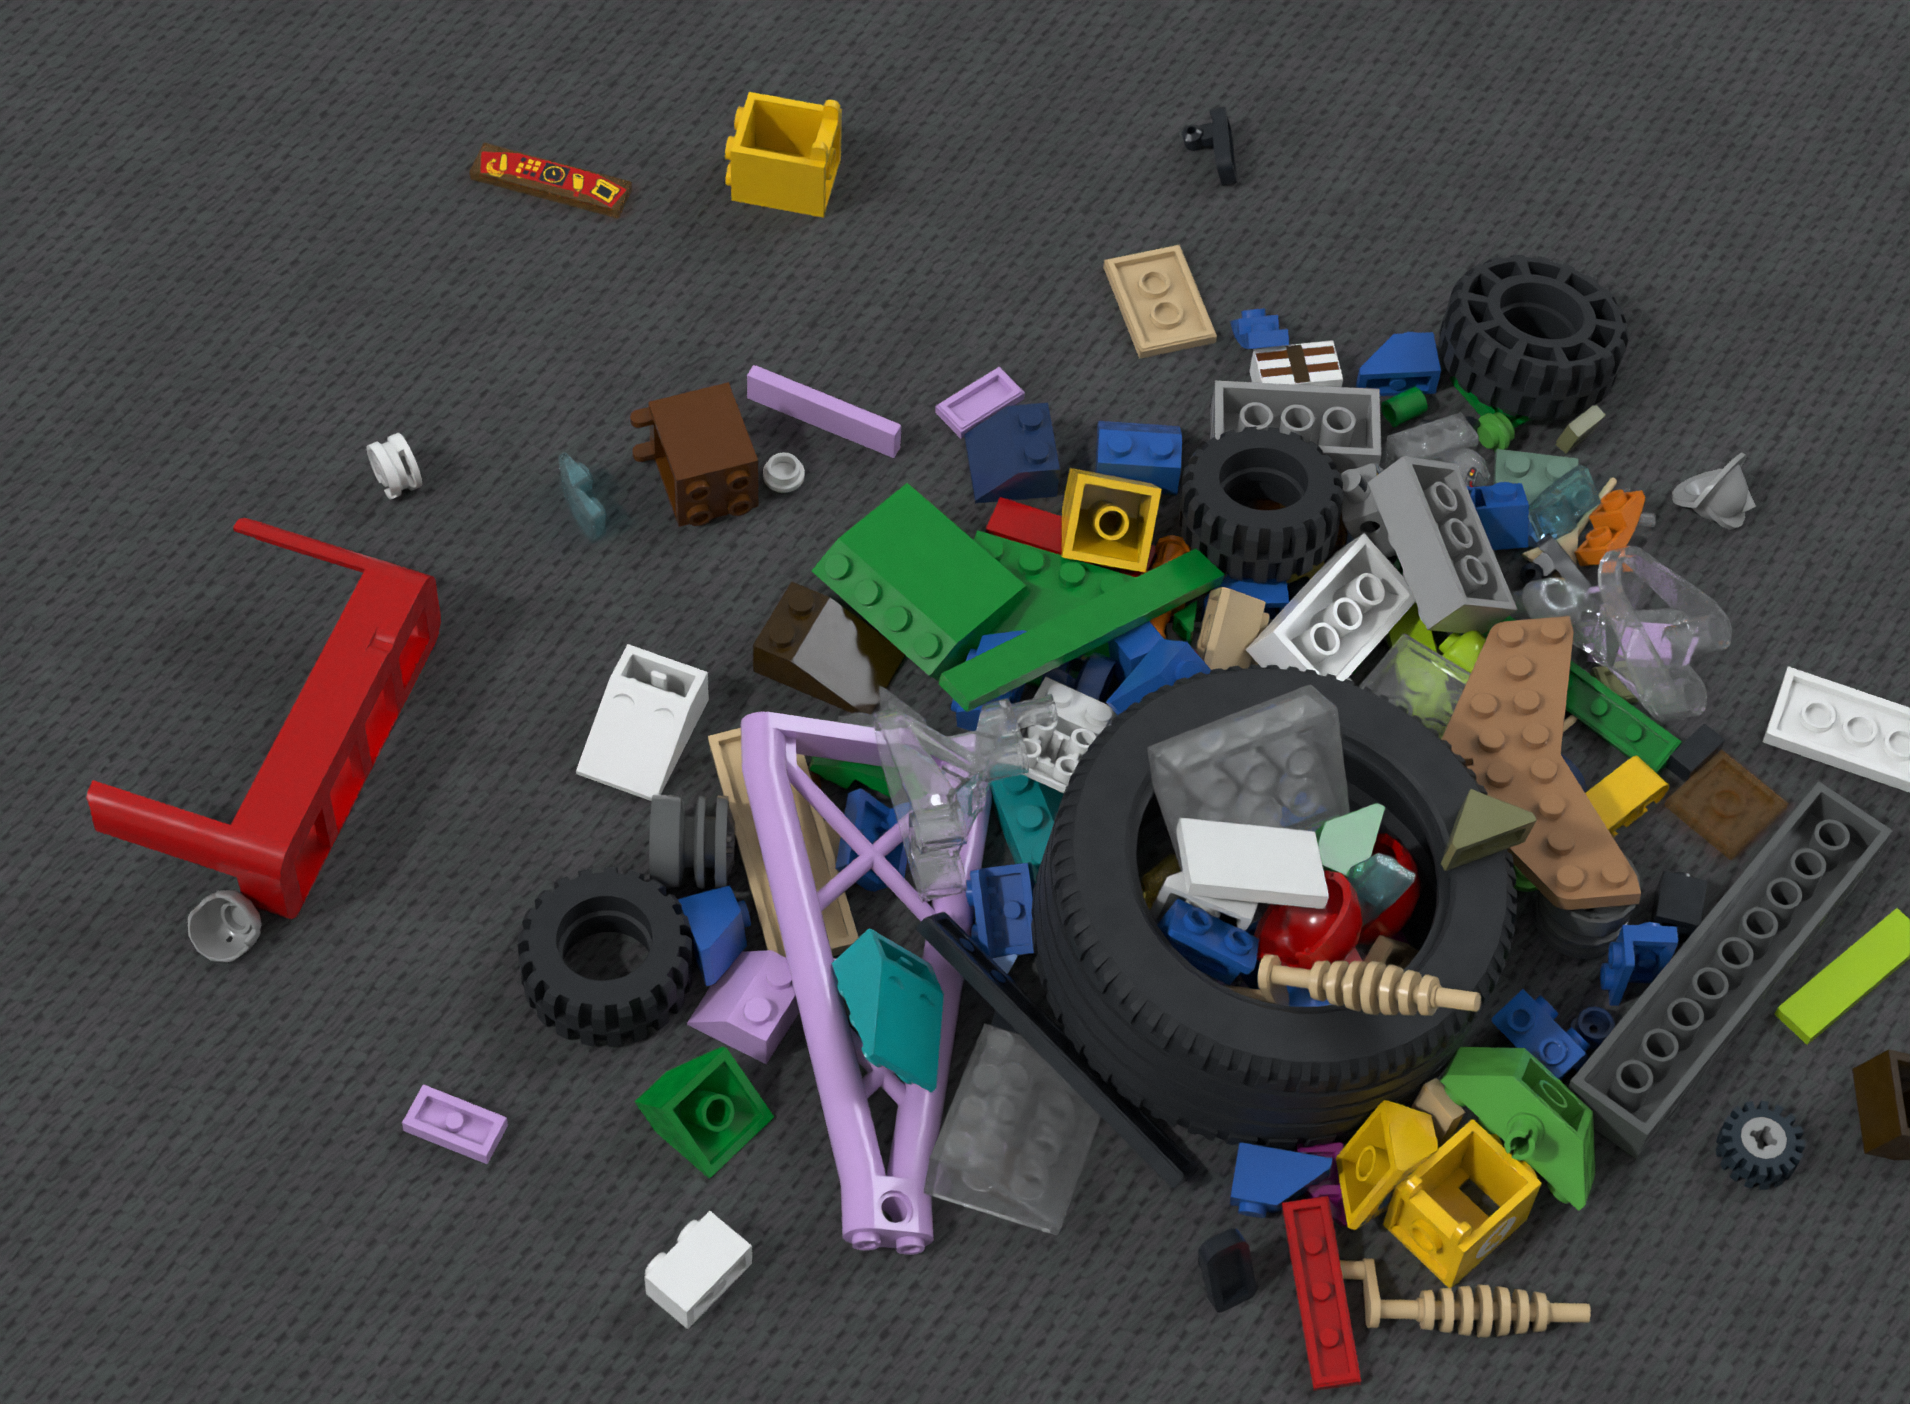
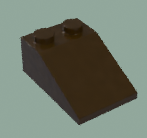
(825, 651)
(1884, 1104)

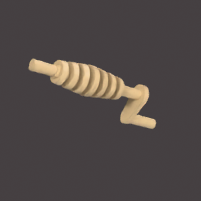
(1359, 987)
(1464, 1309)

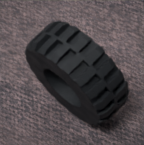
(1533, 337)

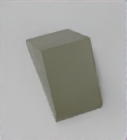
(1484, 828)

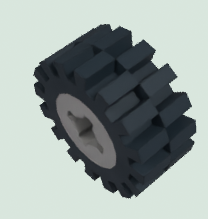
(1751, 1158)

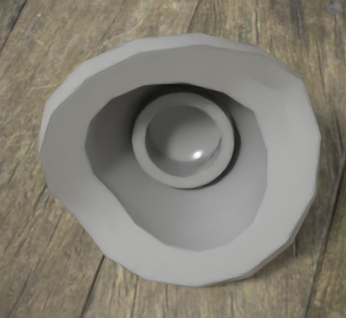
(1718, 494)

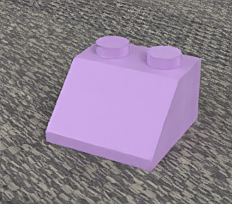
(750, 1005)

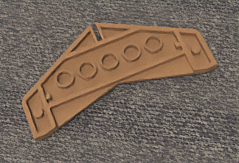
(1512, 740)

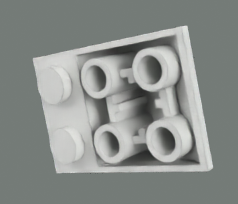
(643, 722)
(1058, 746)

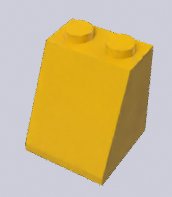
(1108, 519)

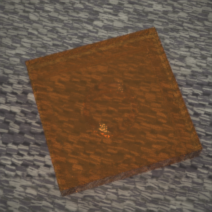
(1726, 804)

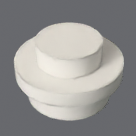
(783, 473)

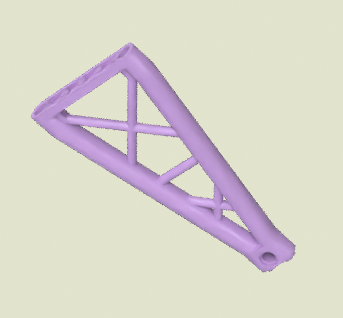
(835, 1050)

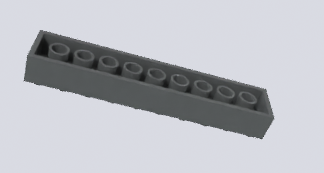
(1727, 968)

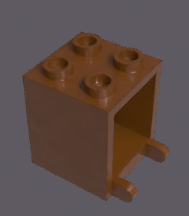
(700, 454)

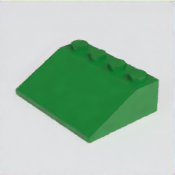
(920, 581)
(1053, 584)

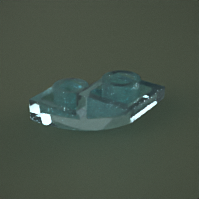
(577, 492)
(1563, 502)
(1378, 884)

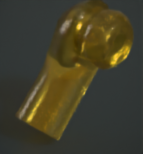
(1154, 879)

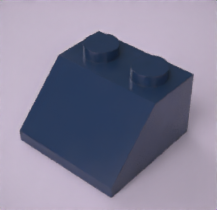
(1014, 455)

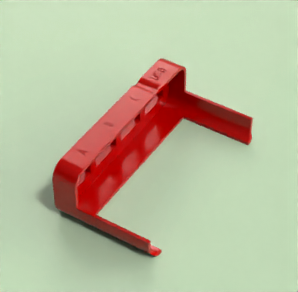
(321, 749)

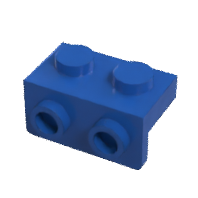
(872, 821)
(1002, 908)
(1209, 942)
(1637, 957)
(1532, 1026)

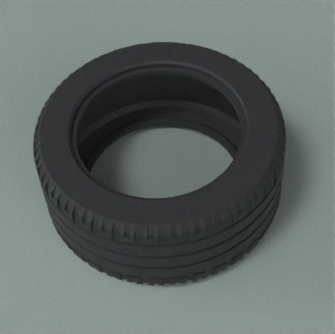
(1199, 1048)

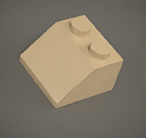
(1229, 627)

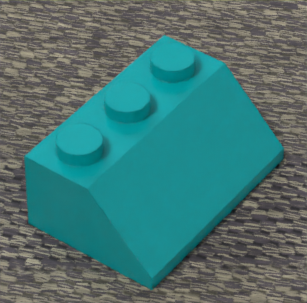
(1025, 816)

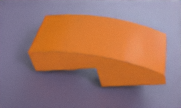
(1613, 525)

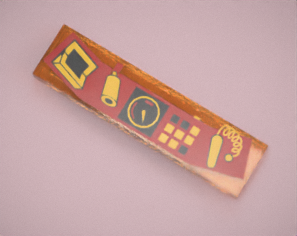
(551, 180)

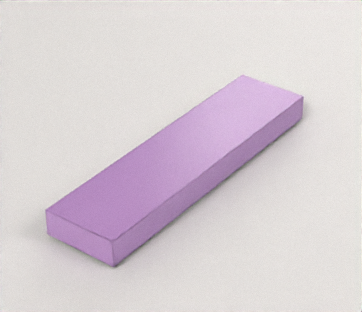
(823, 411)

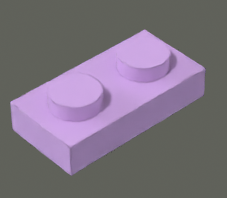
(455, 1124)

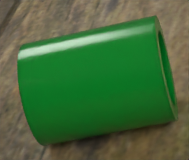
(1404, 406)

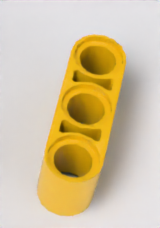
(1626, 793)

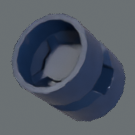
(1094, 674)

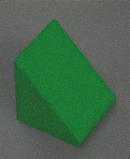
(1184, 622)

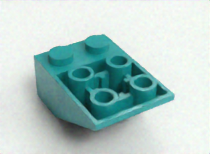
(893, 1007)

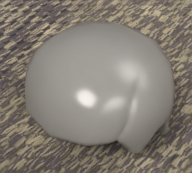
(222, 916)

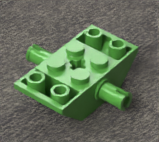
(1529, 1112)

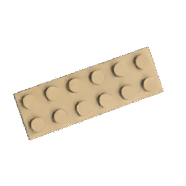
(837, 916)

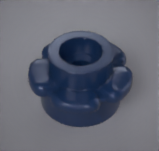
(1596, 1018)

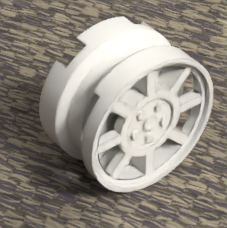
(394, 465)

